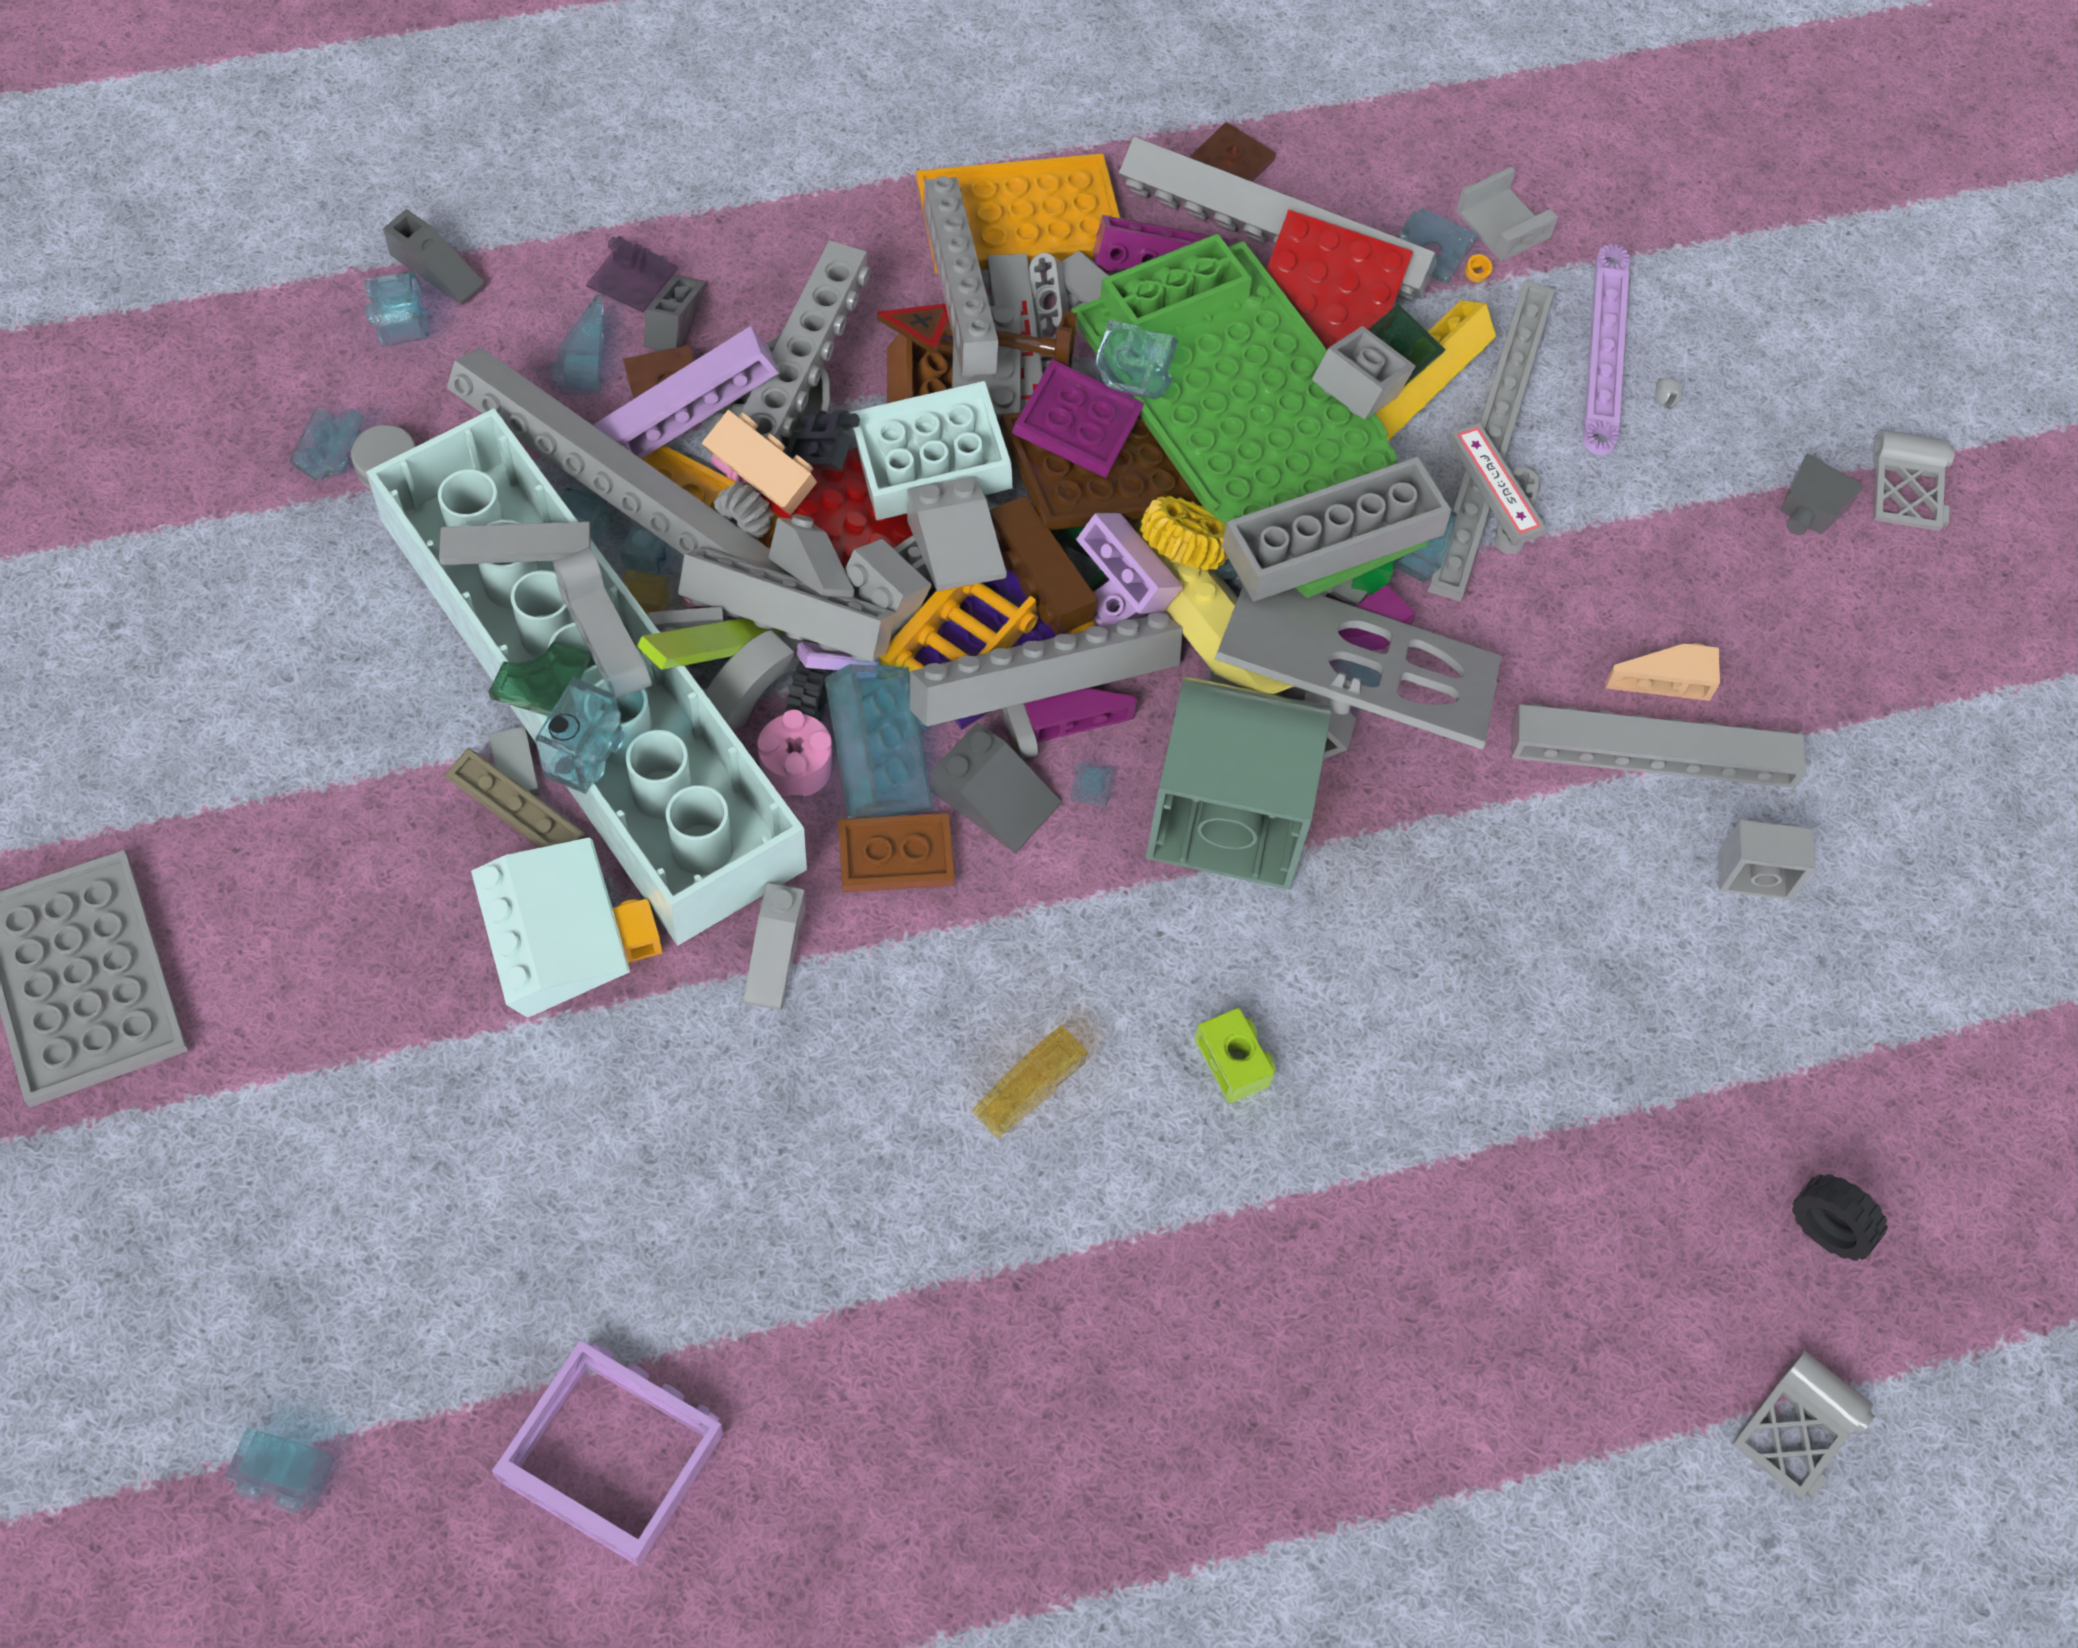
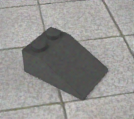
(993, 788)

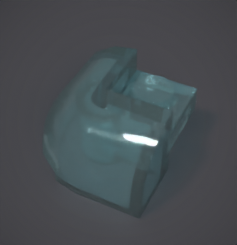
(1136, 360)

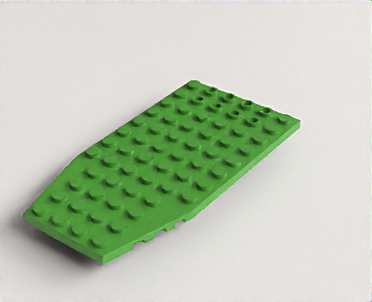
(1242, 394)

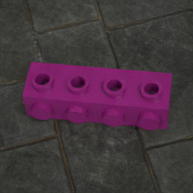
(1130, 243)

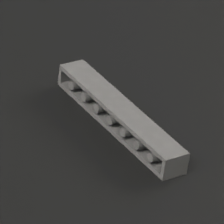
(1044, 668)
(1658, 745)

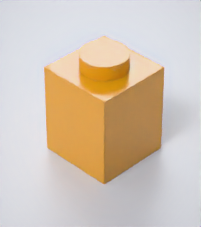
(637, 929)

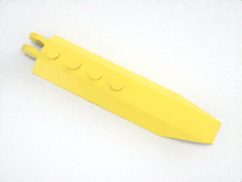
(1203, 613)

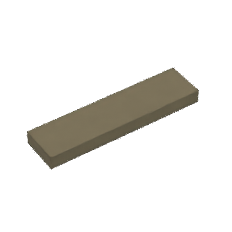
(510, 801)

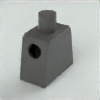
(1818, 496)

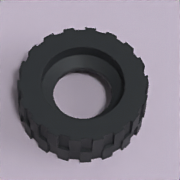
(1818, 1213)

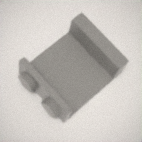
(1502, 217)

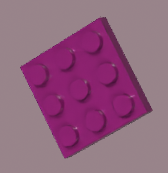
(1078, 418)

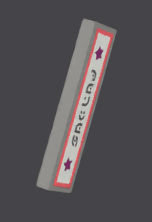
(1497, 484)

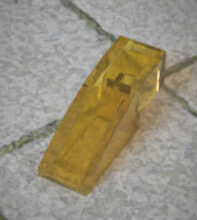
(1031, 1081)

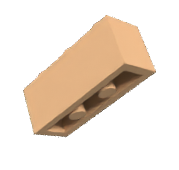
(760, 460)

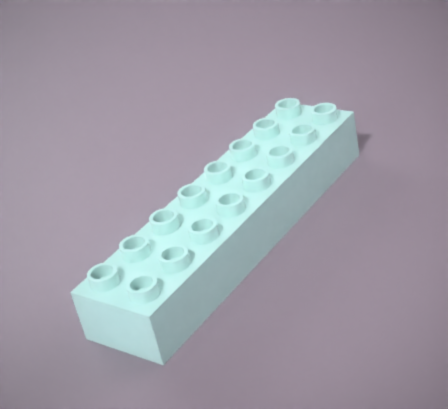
(682, 791)

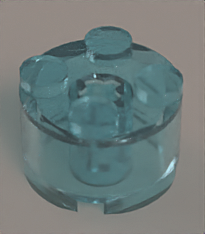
(397, 308)

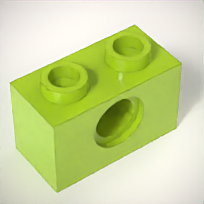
(1235, 1076)

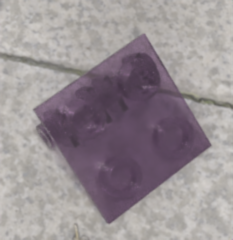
(632, 274)

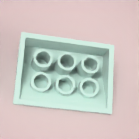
(930, 443)
(549, 924)

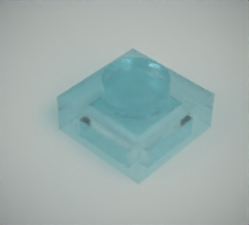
(1091, 785)

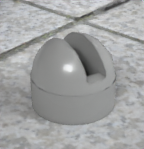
(1668, 392)

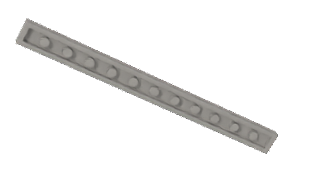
(1498, 422)

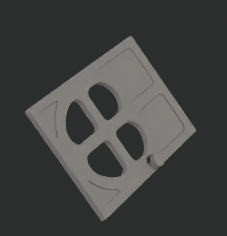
(1298, 636)

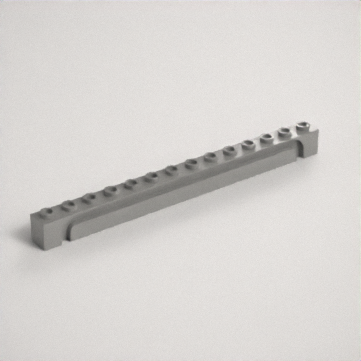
(600, 461)

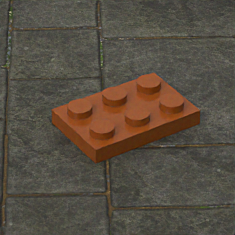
(895, 852)

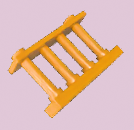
(943, 607)

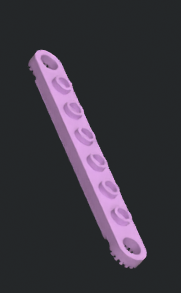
(1606, 350)

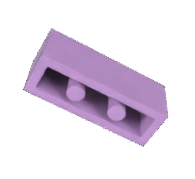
(1129, 563)

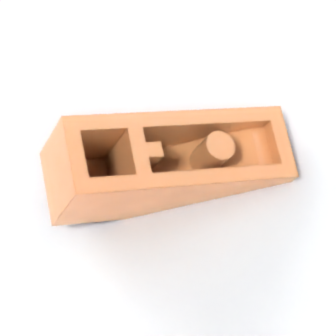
(1676, 671)

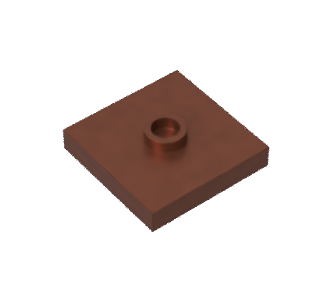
(1234, 153)
(652, 368)

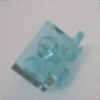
(325, 443)

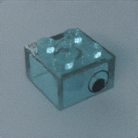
(580, 736)

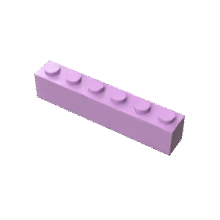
(691, 394)

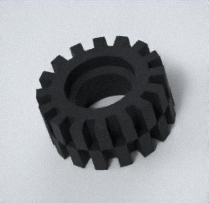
(808, 691)

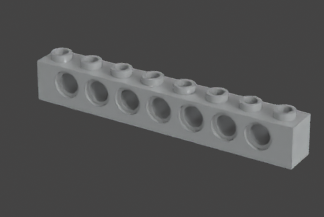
(960, 277)
(808, 339)

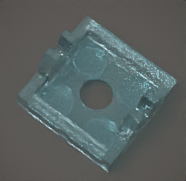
(1453, 239)

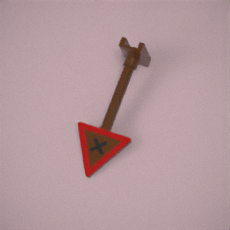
(930, 323)

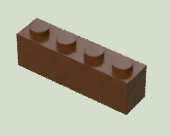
(1042, 567)

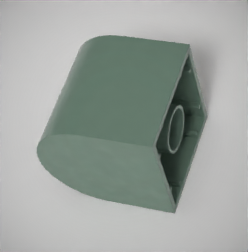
(1238, 782)

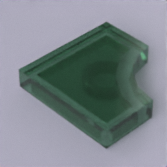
(541, 681)

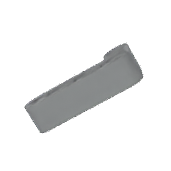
(599, 623)

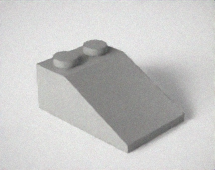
(955, 533)

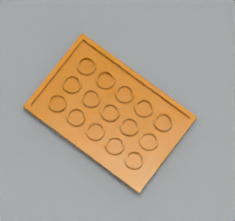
(1031, 205)

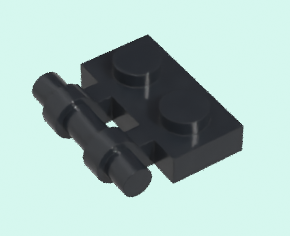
(823, 449)

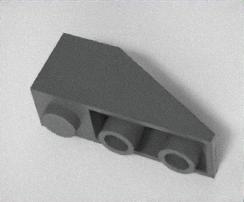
(431, 257)

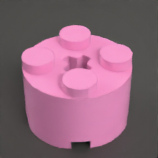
(795, 754)

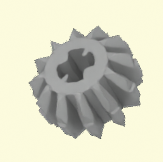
(745, 509)

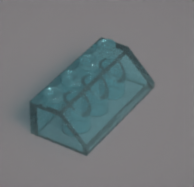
(877, 741)

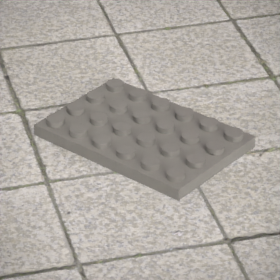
(82, 980)

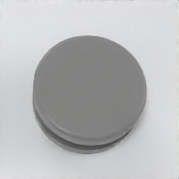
(378, 446)

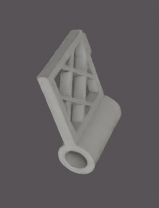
(1907, 456)
(1824, 1399)

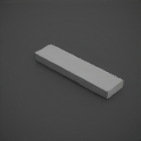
(512, 542)

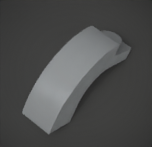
(749, 675)

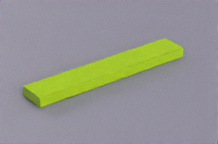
(699, 642)

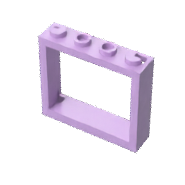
(636, 1382)

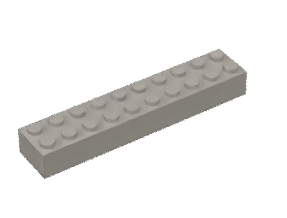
(1244, 204)

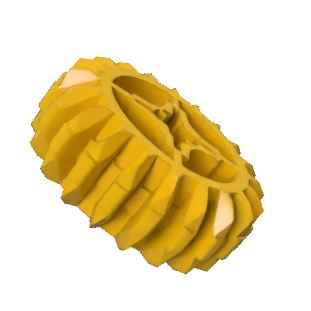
(1184, 533)

